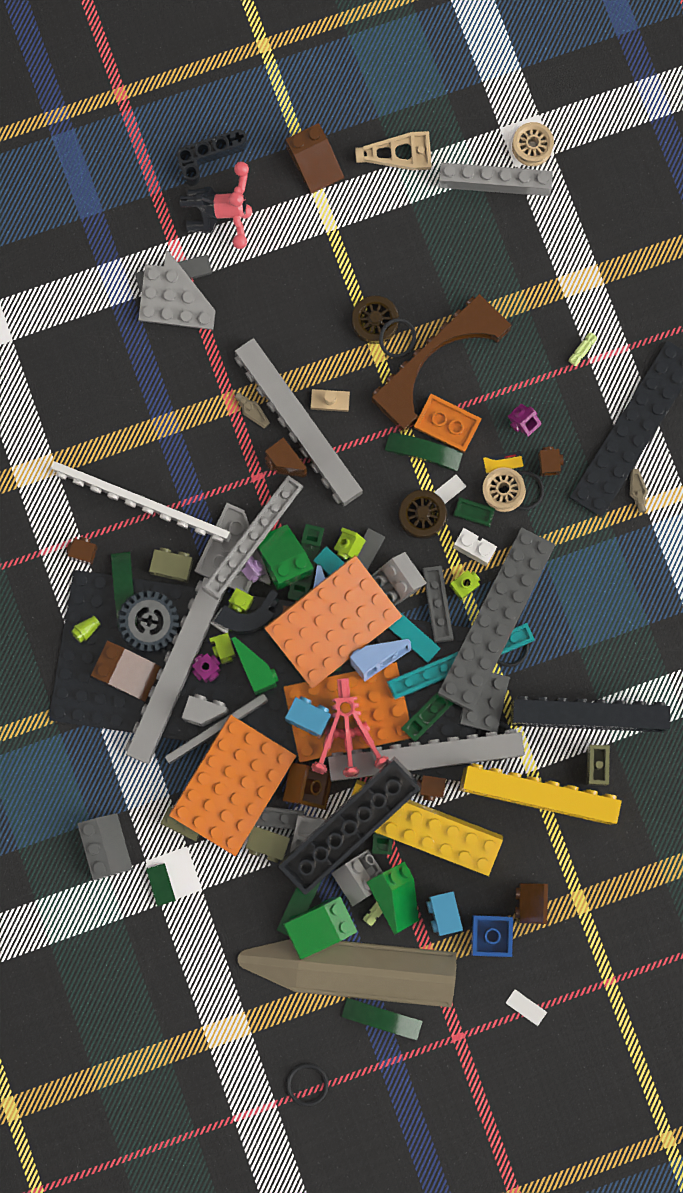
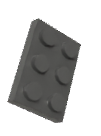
(489, 706)

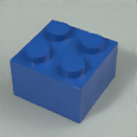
(492, 936)

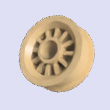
(542, 157)
(508, 505)

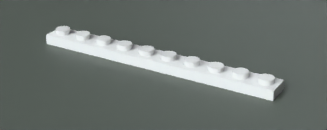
(149, 506)

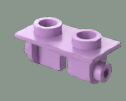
(253, 569)

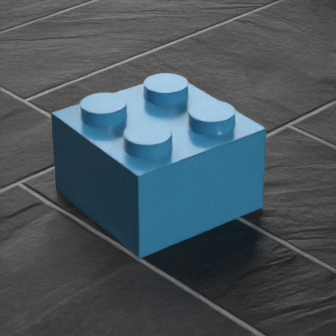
(308, 717)
(445, 914)

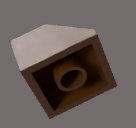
(284, 460)
(307, 787)

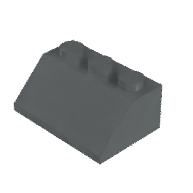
(105, 846)

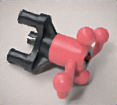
(220, 206)

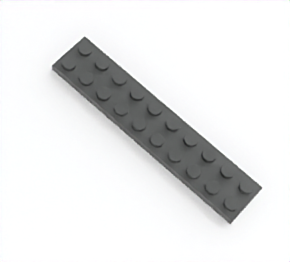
(496, 619)

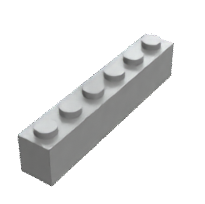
(495, 179)

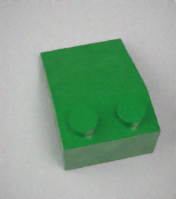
(284, 557)
(257, 671)
(396, 896)
(320, 927)

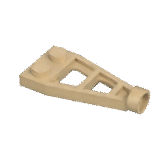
(419, 150)

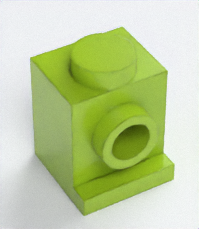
(349, 544)
(460, 589)
(240, 601)
(223, 648)

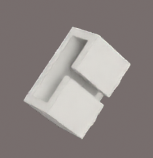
(477, 550)

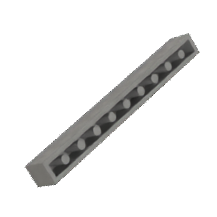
(298, 422)
(173, 676)
(433, 754)

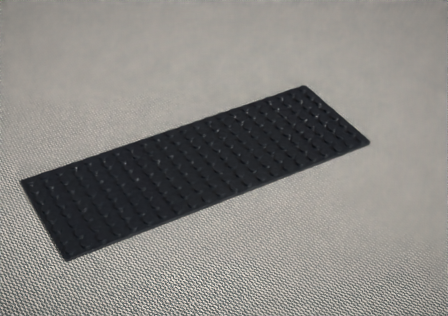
(92, 703)

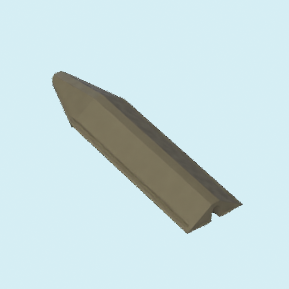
(359, 971)

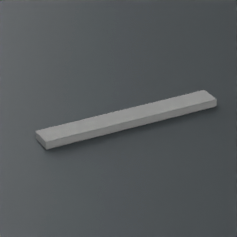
(252, 538)

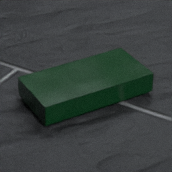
(474, 512)
(161, 884)

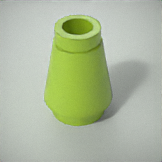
(85, 629)

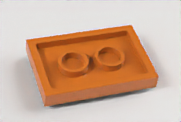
(447, 423)

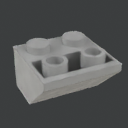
(399, 578)
(201, 712)
(354, 876)

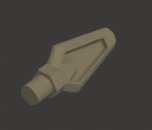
(252, 410)
(638, 490)

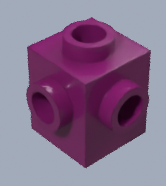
(524, 420)
(211, 673)

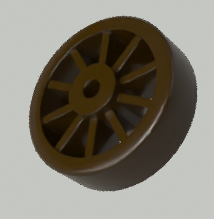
(374, 319)
(422, 514)

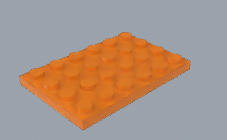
(333, 621)
(375, 703)
(232, 785)

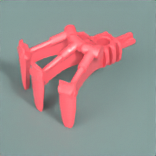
(347, 733)

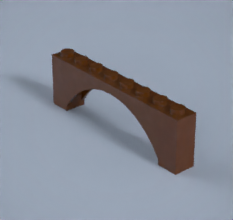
(476, 320)

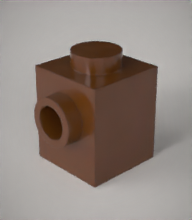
(550, 461)
(82, 550)
(432, 787)

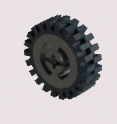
(144, 640)

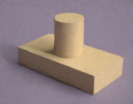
(330, 400)

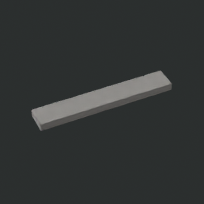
(215, 729)

